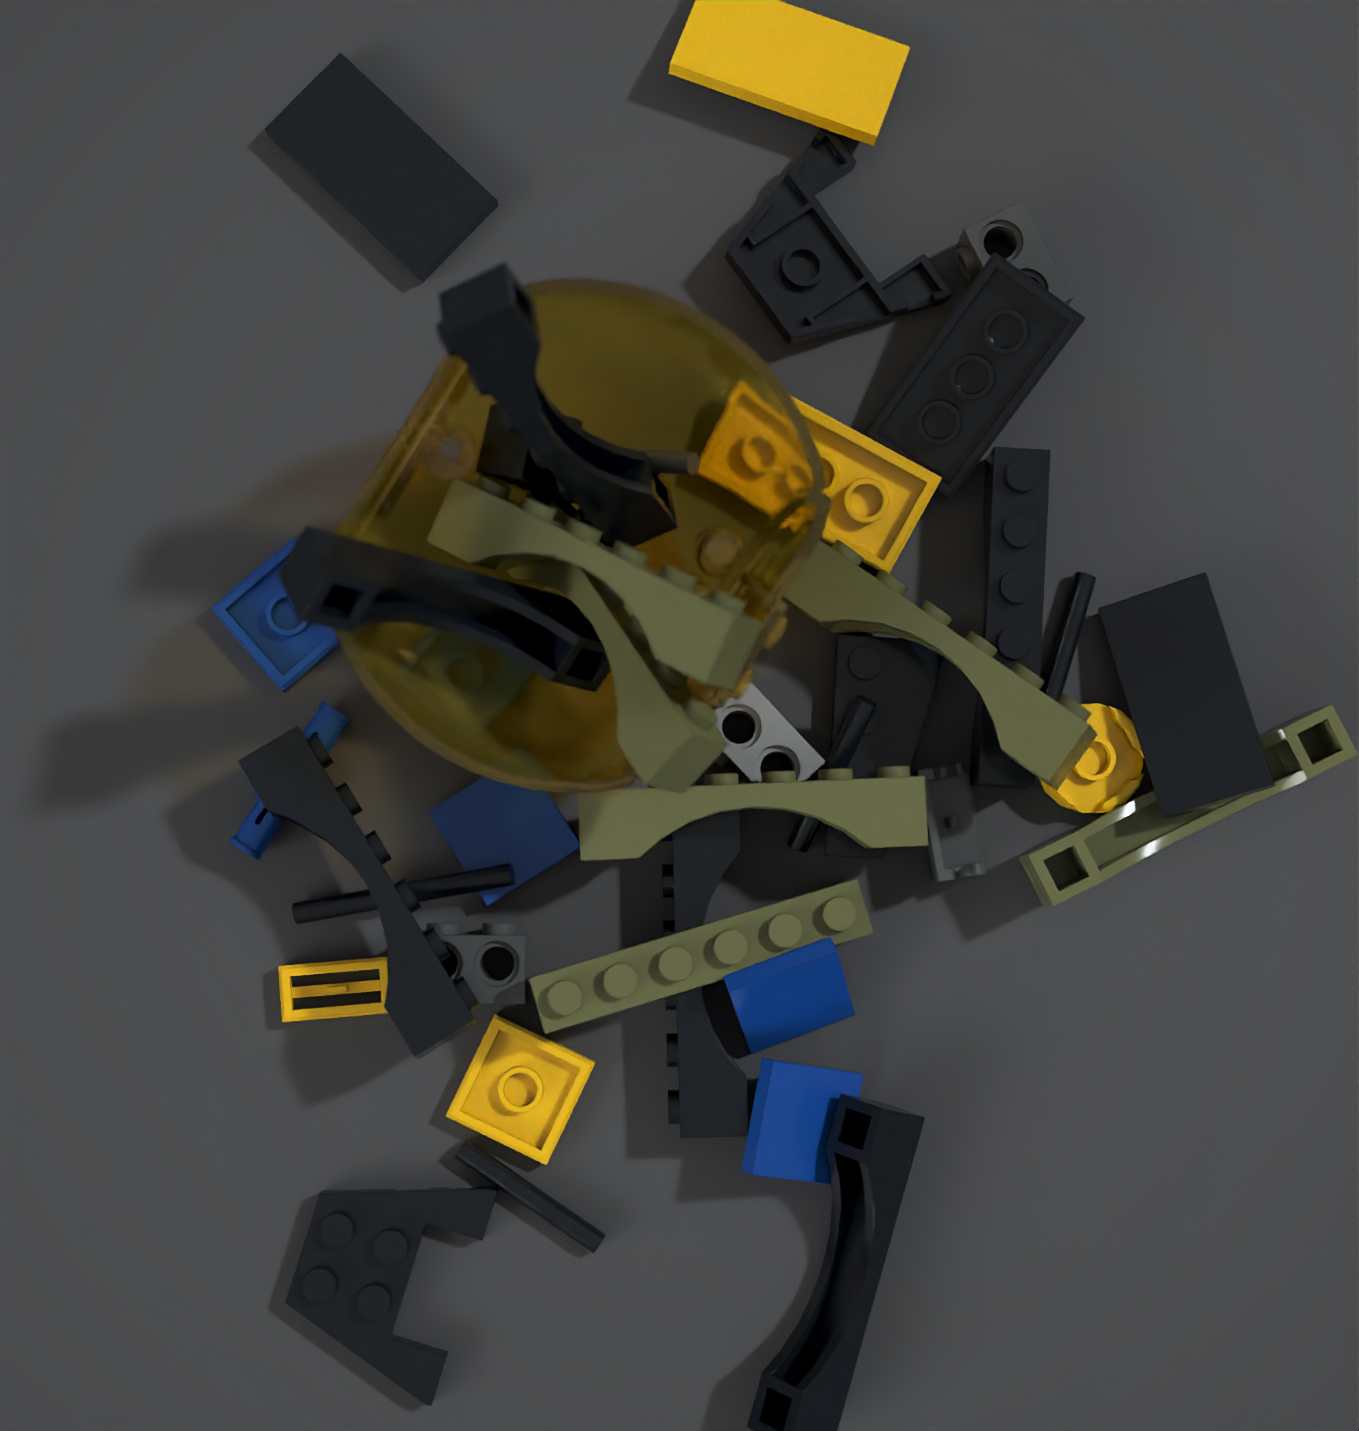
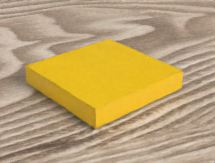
(520, 1089)

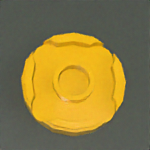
(1109, 767)

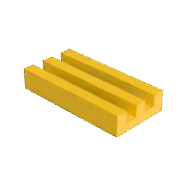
(288, 992)

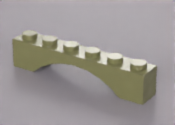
(683, 626)
(660, 719)
(1030, 725)
(870, 810)
(1137, 829)
(696, 955)

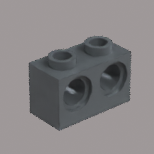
(1026, 246)
(470, 955)

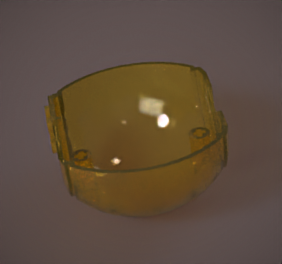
(640, 378)

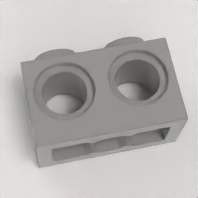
(771, 736)

